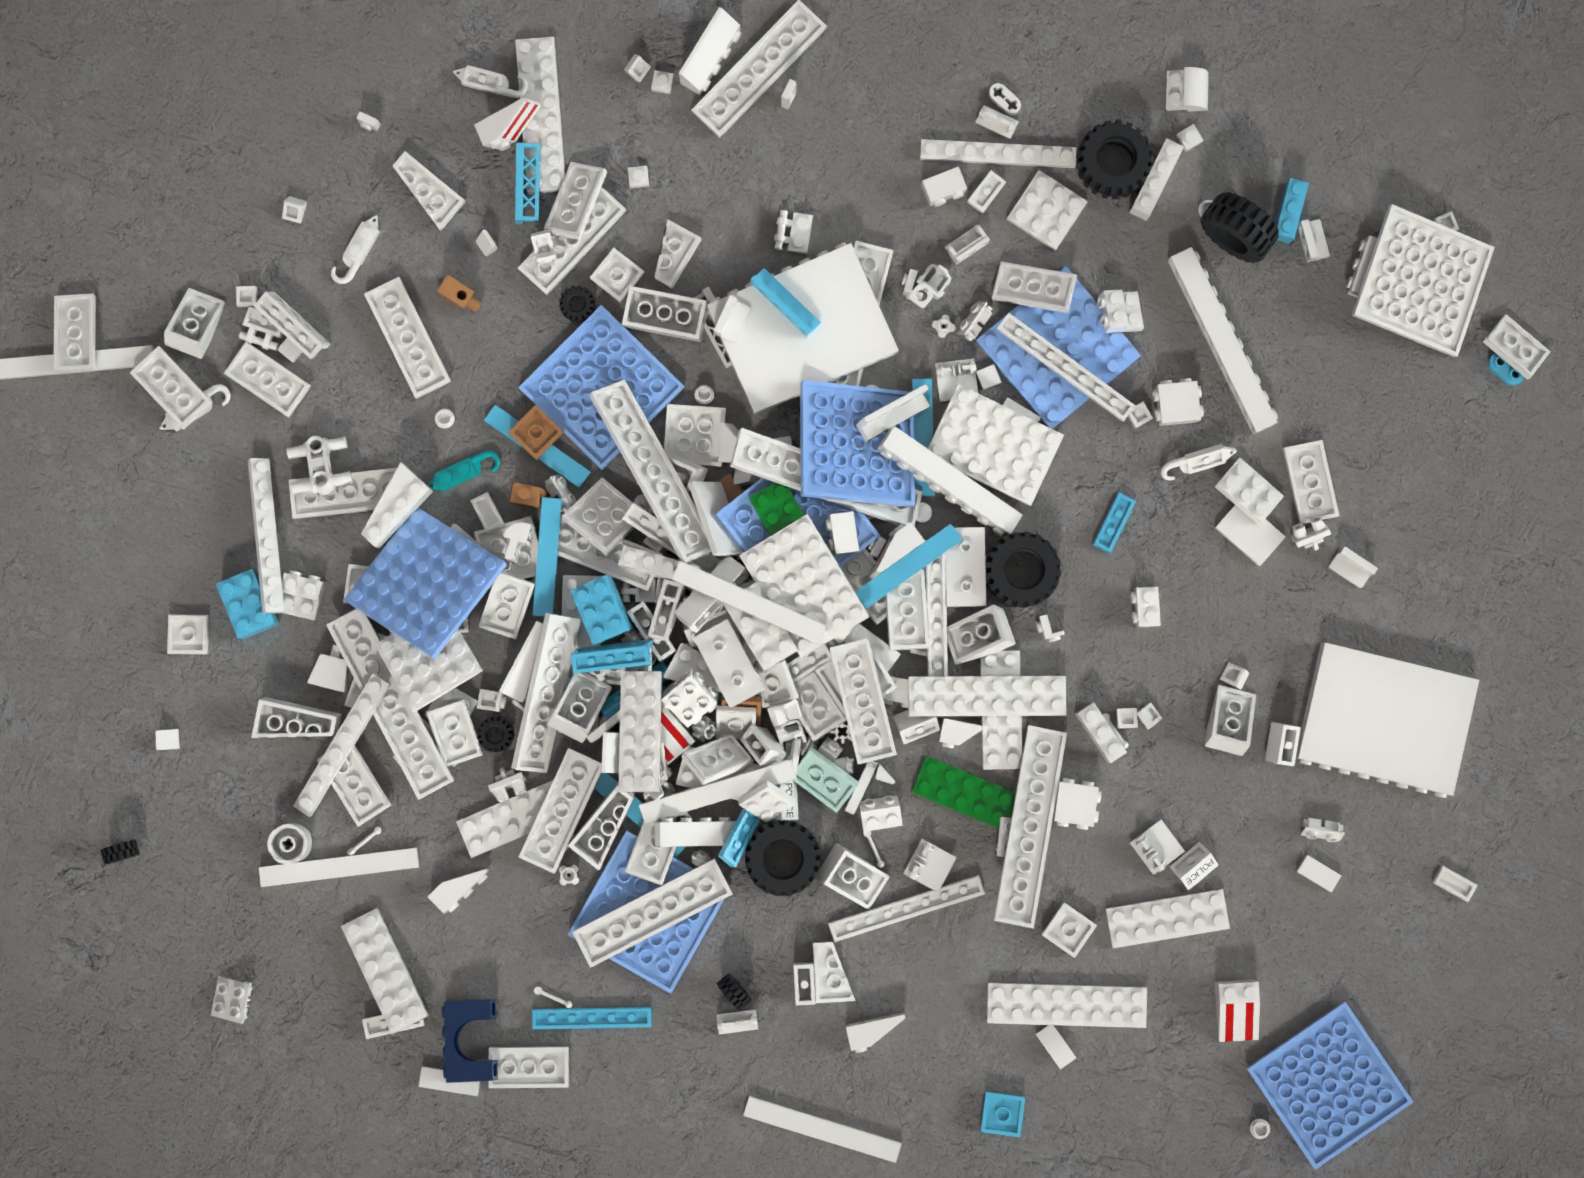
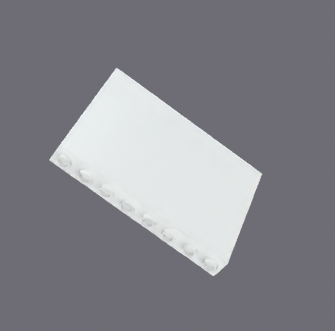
(776, 356)
(1386, 720)

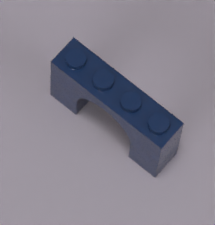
(458, 1066)

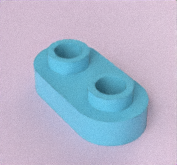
(1504, 371)

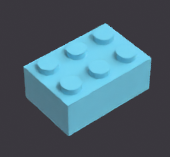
(244, 606)
(602, 609)

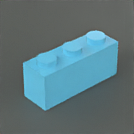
(1290, 209)

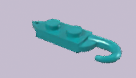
(462, 471)

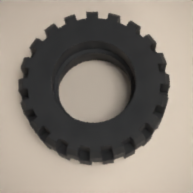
(1129, 139)
(1239, 227)
(1049, 569)
(809, 858)

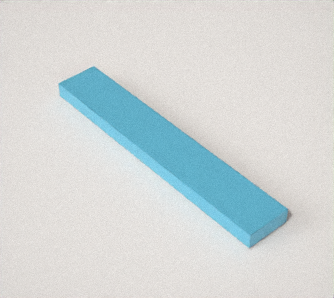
(924, 428)
(552, 457)
(547, 556)
(908, 566)
(604, 787)
(591, 1017)

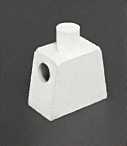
(331, 671)

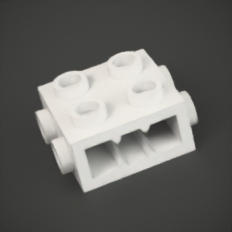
(1178, 402)
(689, 698)
(1076, 804)

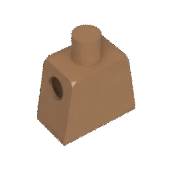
(451, 288)
(527, 495)

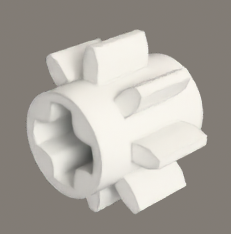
(704, 729)
(843, 737)

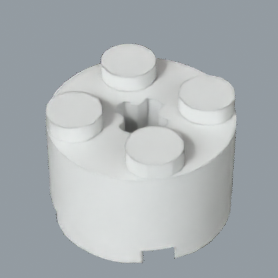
(299, 837)

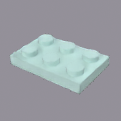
(825, 780)

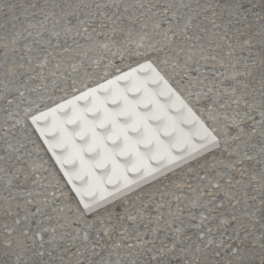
(1423, 281)

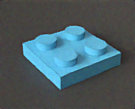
(1002, 1114)

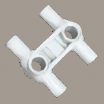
(319, 465)

